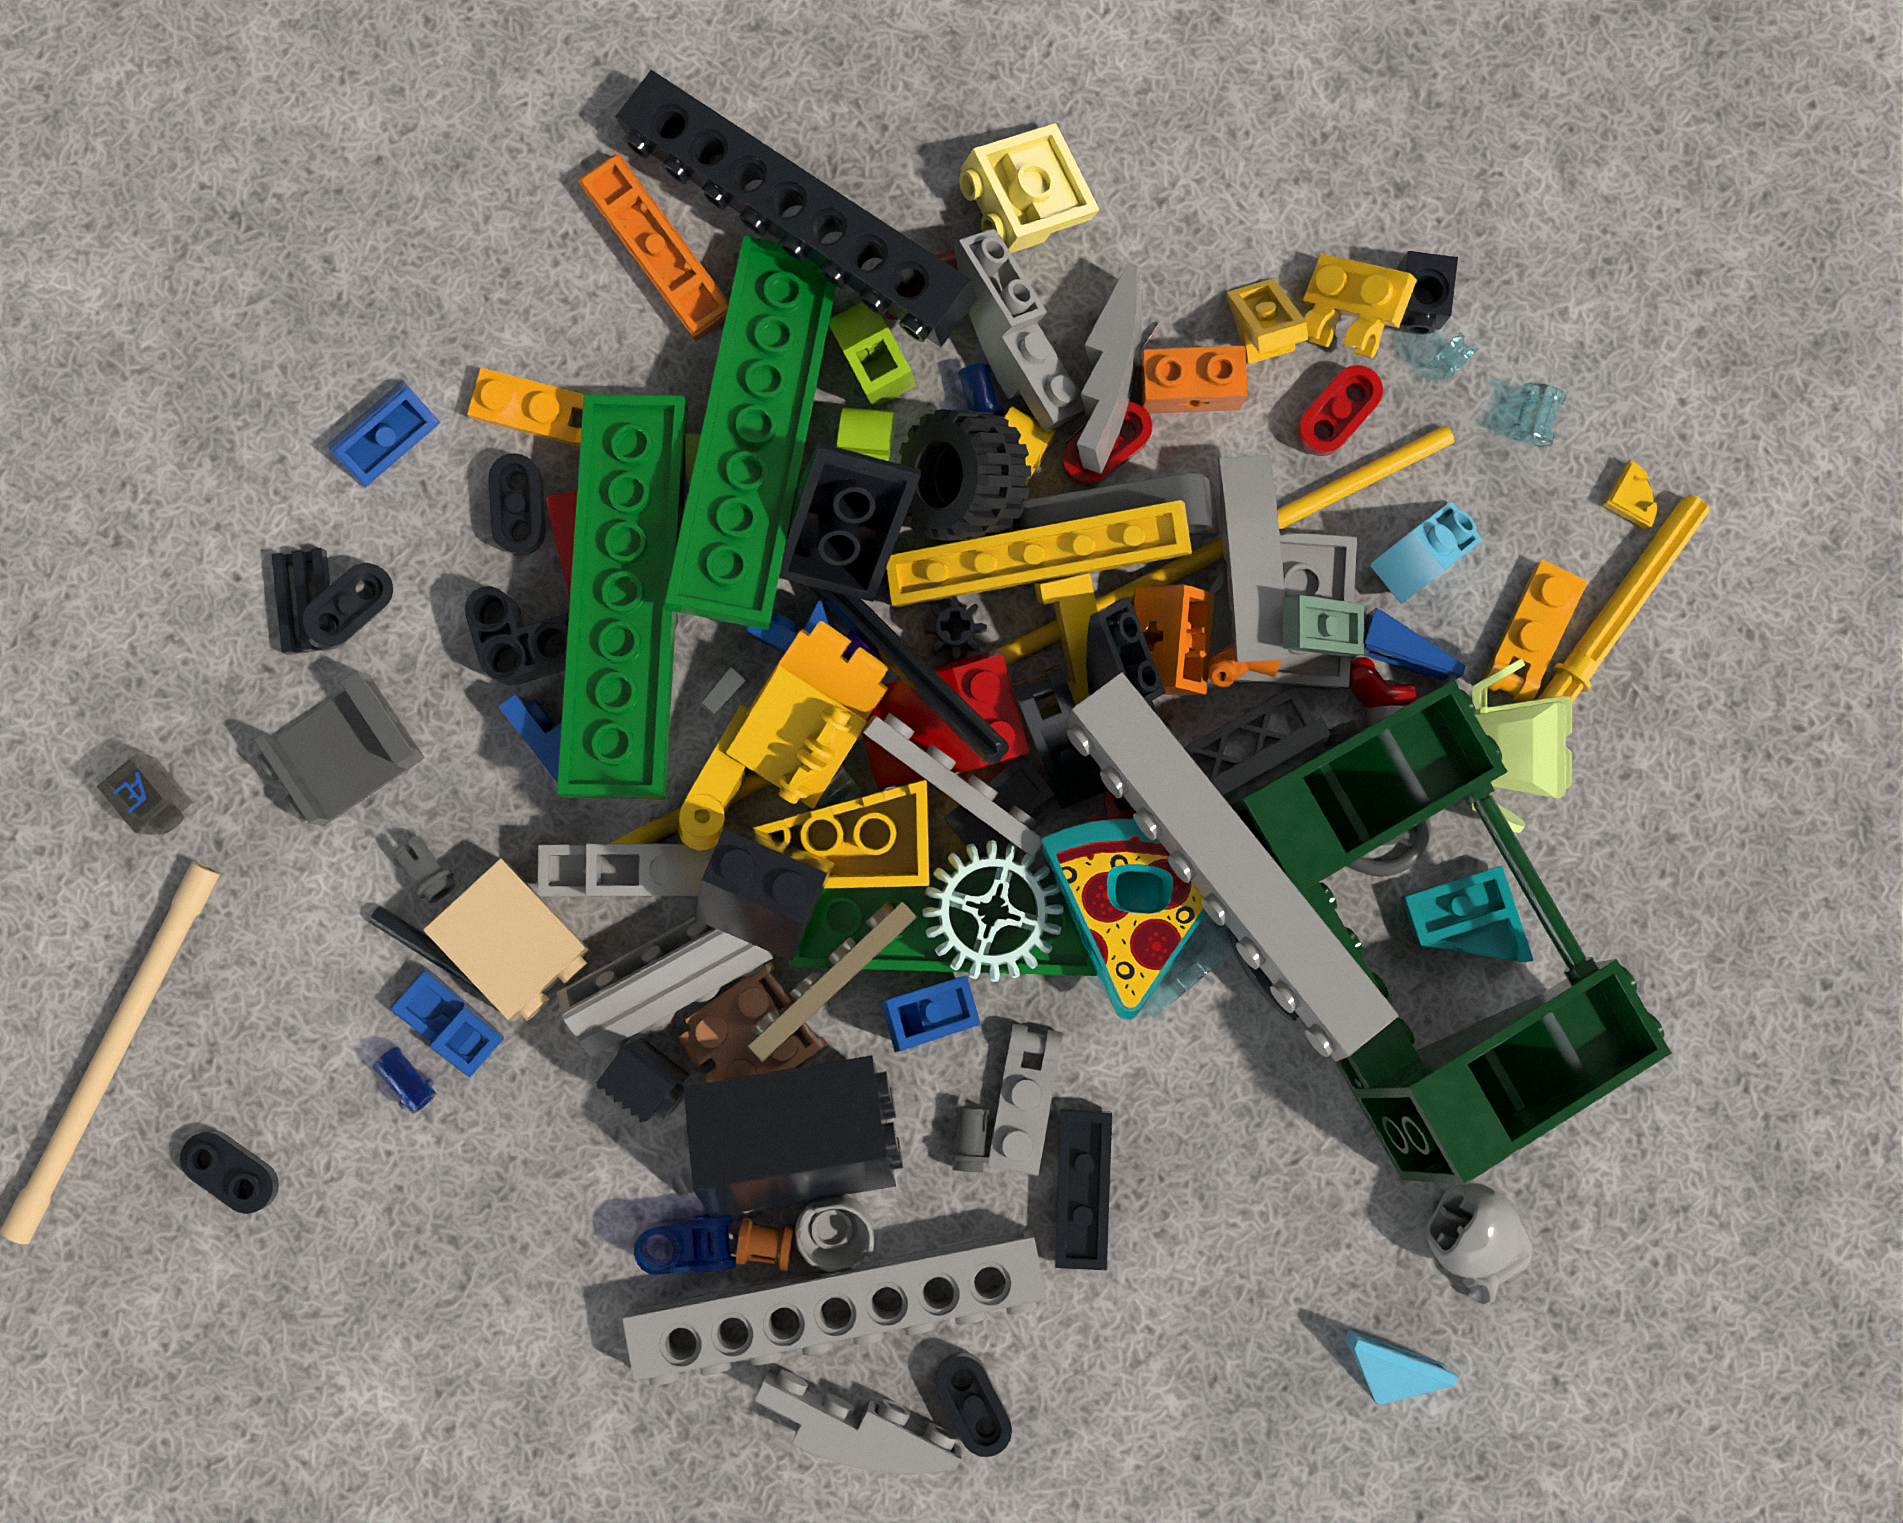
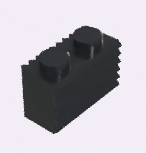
(644, 1081)

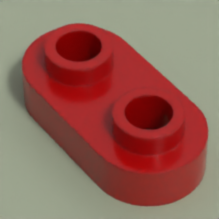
(1339, 412)
(1121, 452)

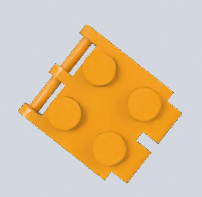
(820, 663)

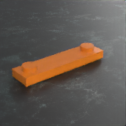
(656, 246)

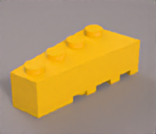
(869, 838)

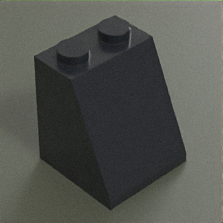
(761, 889)

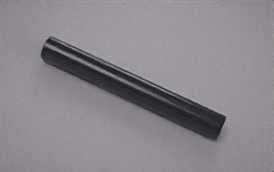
(417, 941)

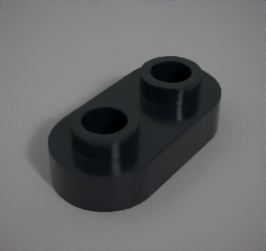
(516, 506)
(345, 606)
(228, 1168)
(972, 1403)

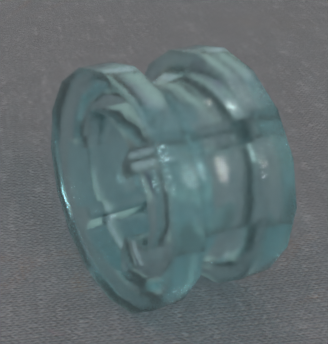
(1453, 357)

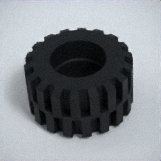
(969, 474)

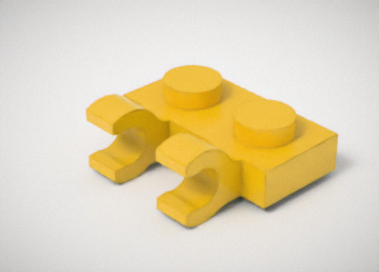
(1359, 291)

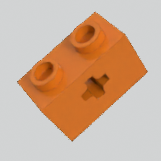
(1193, 379)
(1178, 634)

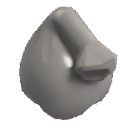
(1479, 1238)

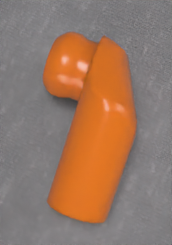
(1224, 670)

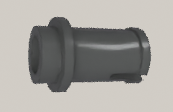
(426, 872)
(970, 1140)

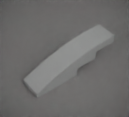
(1113, 360)
(1252, 557)

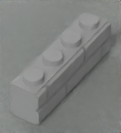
(655, 983)

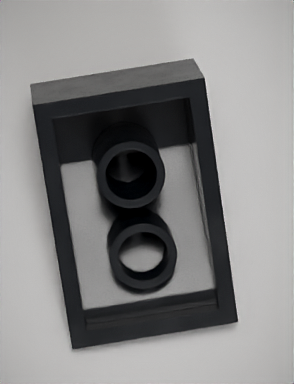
(846, 521)

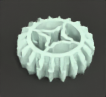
(1005, 868)

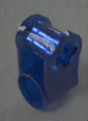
(690, 1245)

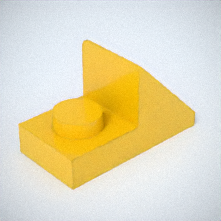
(1266, 320)

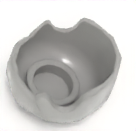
(834, 1233)

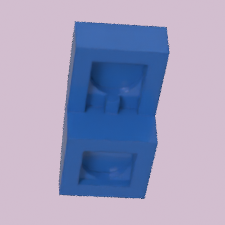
(447, 1022)

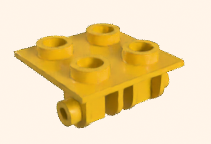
(796, 738)

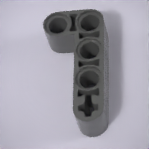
(1190, 488)

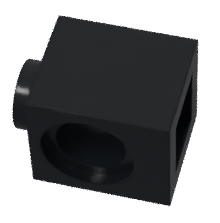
(1437, 276)

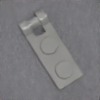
(1024, 1101)

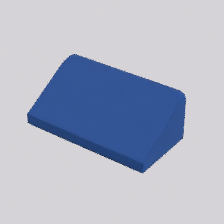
(383, 433)

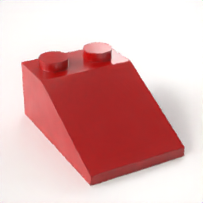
(982, 684)

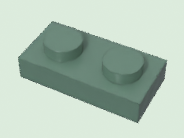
(1323, 625)

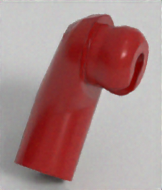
(1373, 689)

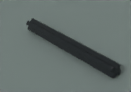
(917, 675)

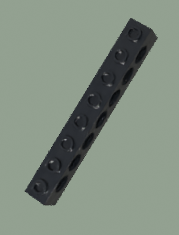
(662, 108)

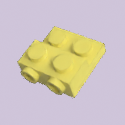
(1027, 187)

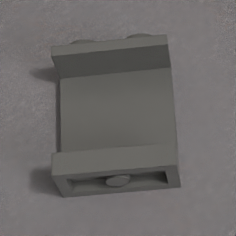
(339, 752)

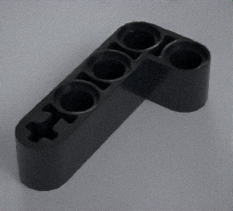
(512, 633)

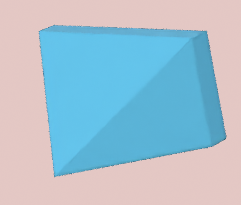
(1395, 1372)

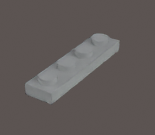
(936, 768)

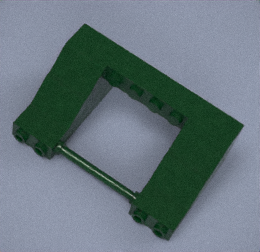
(1506, 1078)

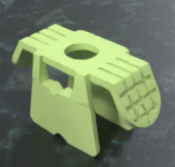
(1530, 742)

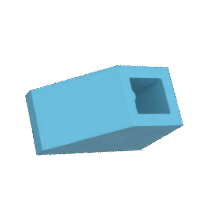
(1426, 551)

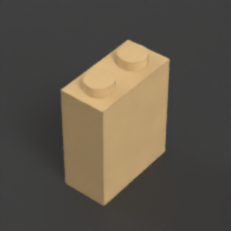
(508, 942)

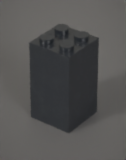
(791, 1136)

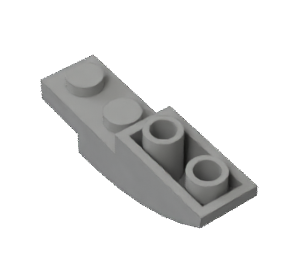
(1009, 331)
(620, 870)
(875, 1442)

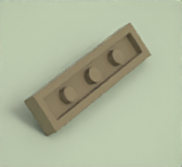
(815, 992)

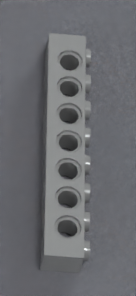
(660, 1361)

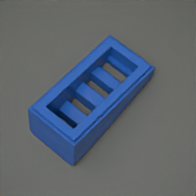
(1400, 646)

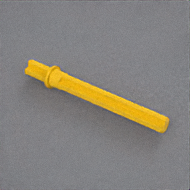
(1626, 601)

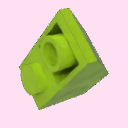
(872, 354)

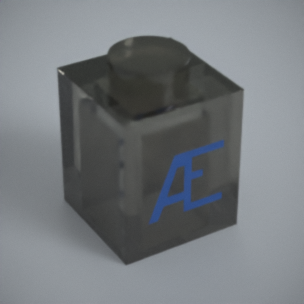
(146, 795)

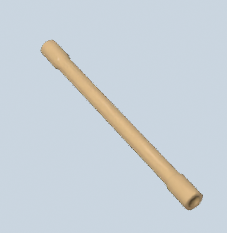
(36, 1195)

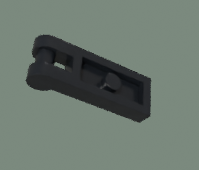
(1070, 773)

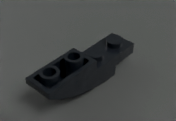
(1119, 646)

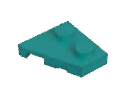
(1469, 917)

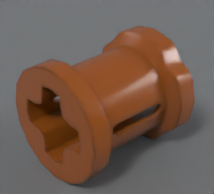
(765, 1244)

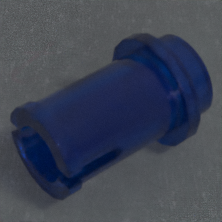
(979, 389)
(405, 1080)

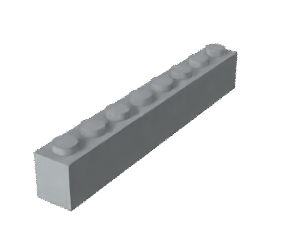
(1230, 869)

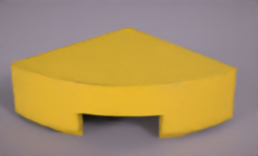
(1633, 496)

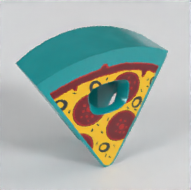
(1124, 905)

